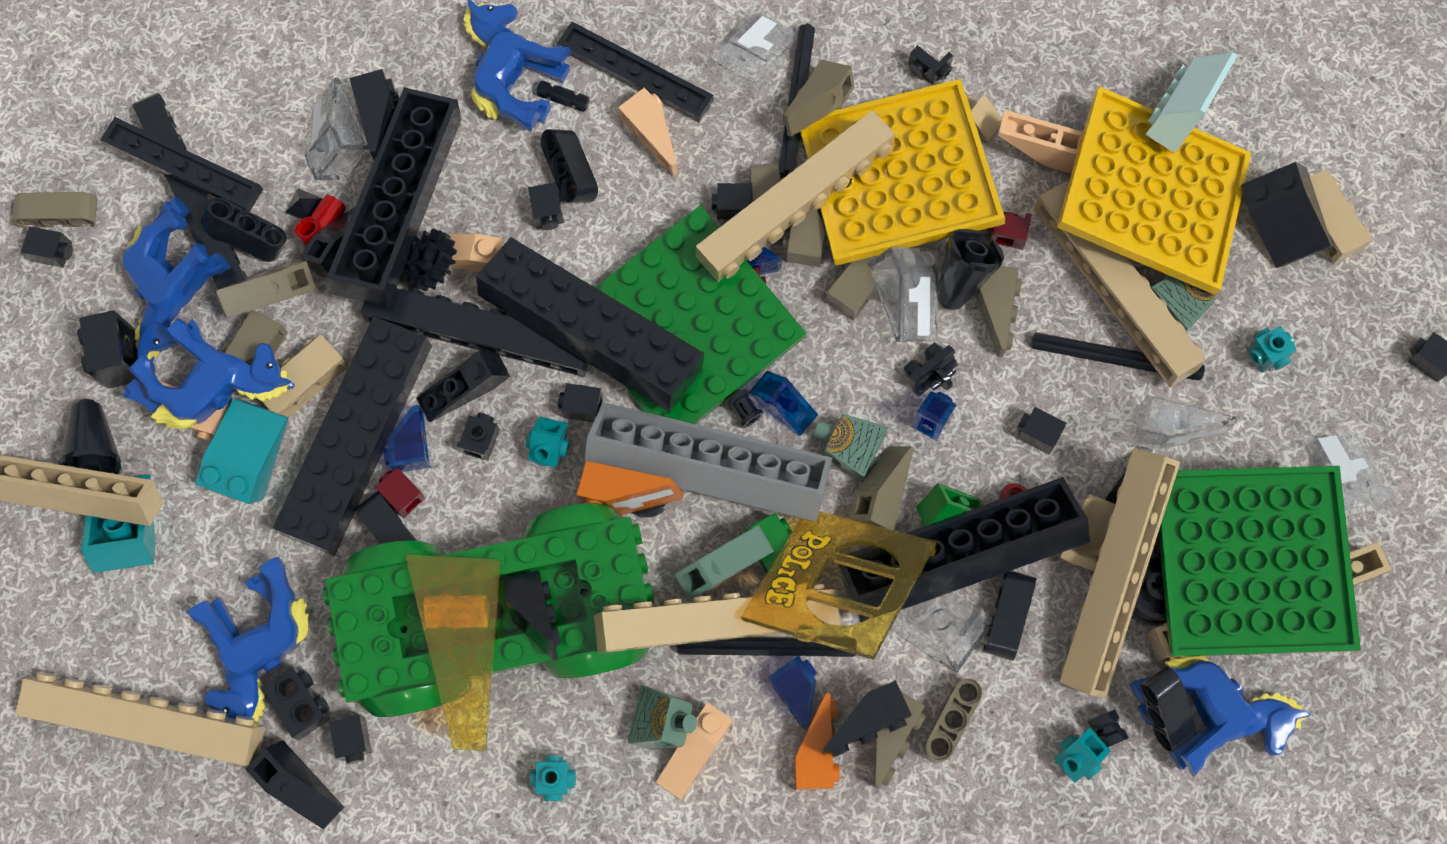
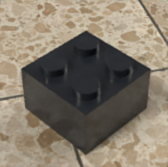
(108, 348)

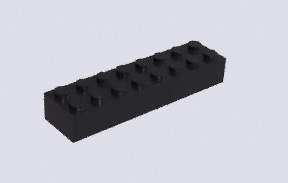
(395, 198)
(590, 324)
(353, 436)
(980, 544)

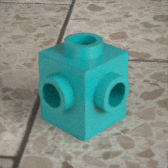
(1271, 349)
(548, 442)
(1081, 755)
(565, 778)

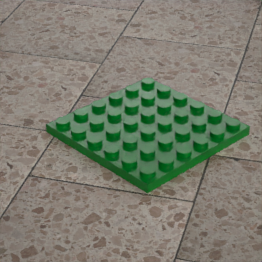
(731, 320)
(1258, 563)

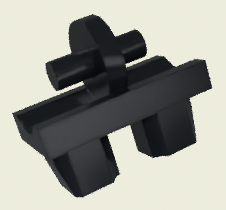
(934, 372)

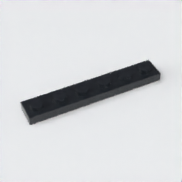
(636, 71)
(181, 164)

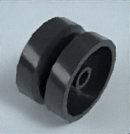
(1151, 602)

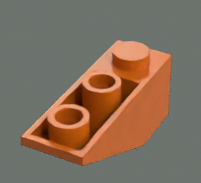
(813, 768)

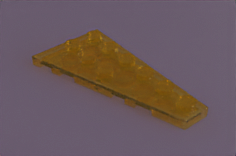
(459, 622)

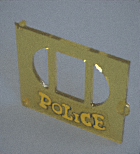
(789, 584)

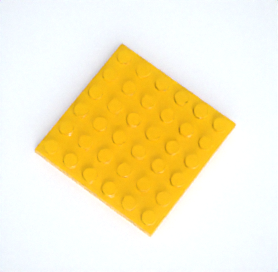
(922, 188)
(1153, 202)

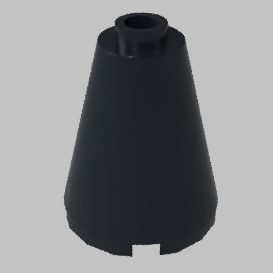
(966, 267)
(89, 440)

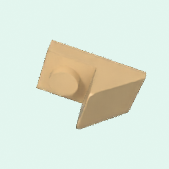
(985, 117)

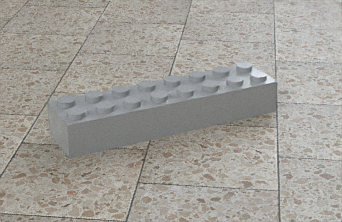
(710, 460)

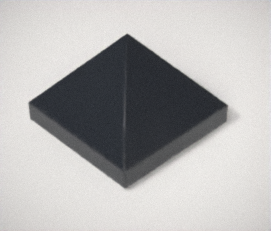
(303, 204)

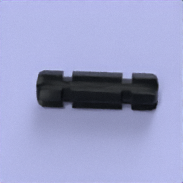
(563, 96)

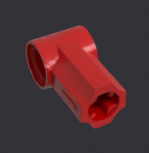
(325, 213)

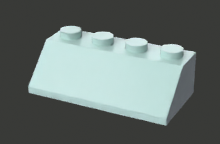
(1188, 99)

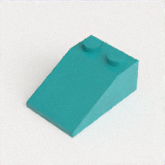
(243, 452)
(117, 544)

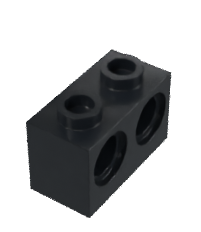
(290, 708)

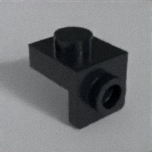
(926, 66)

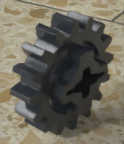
(430, 260)

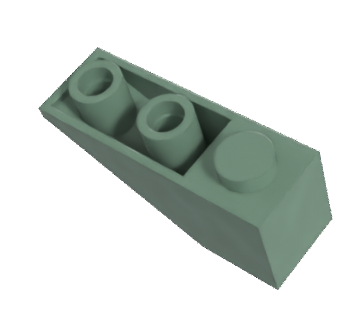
(724, 562)

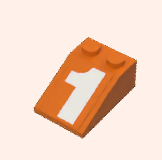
(625, 488)

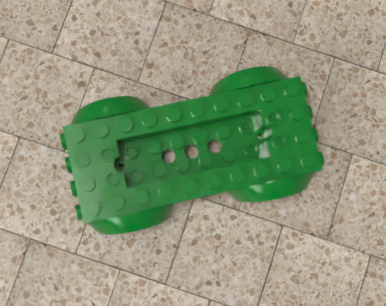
(578, 548)

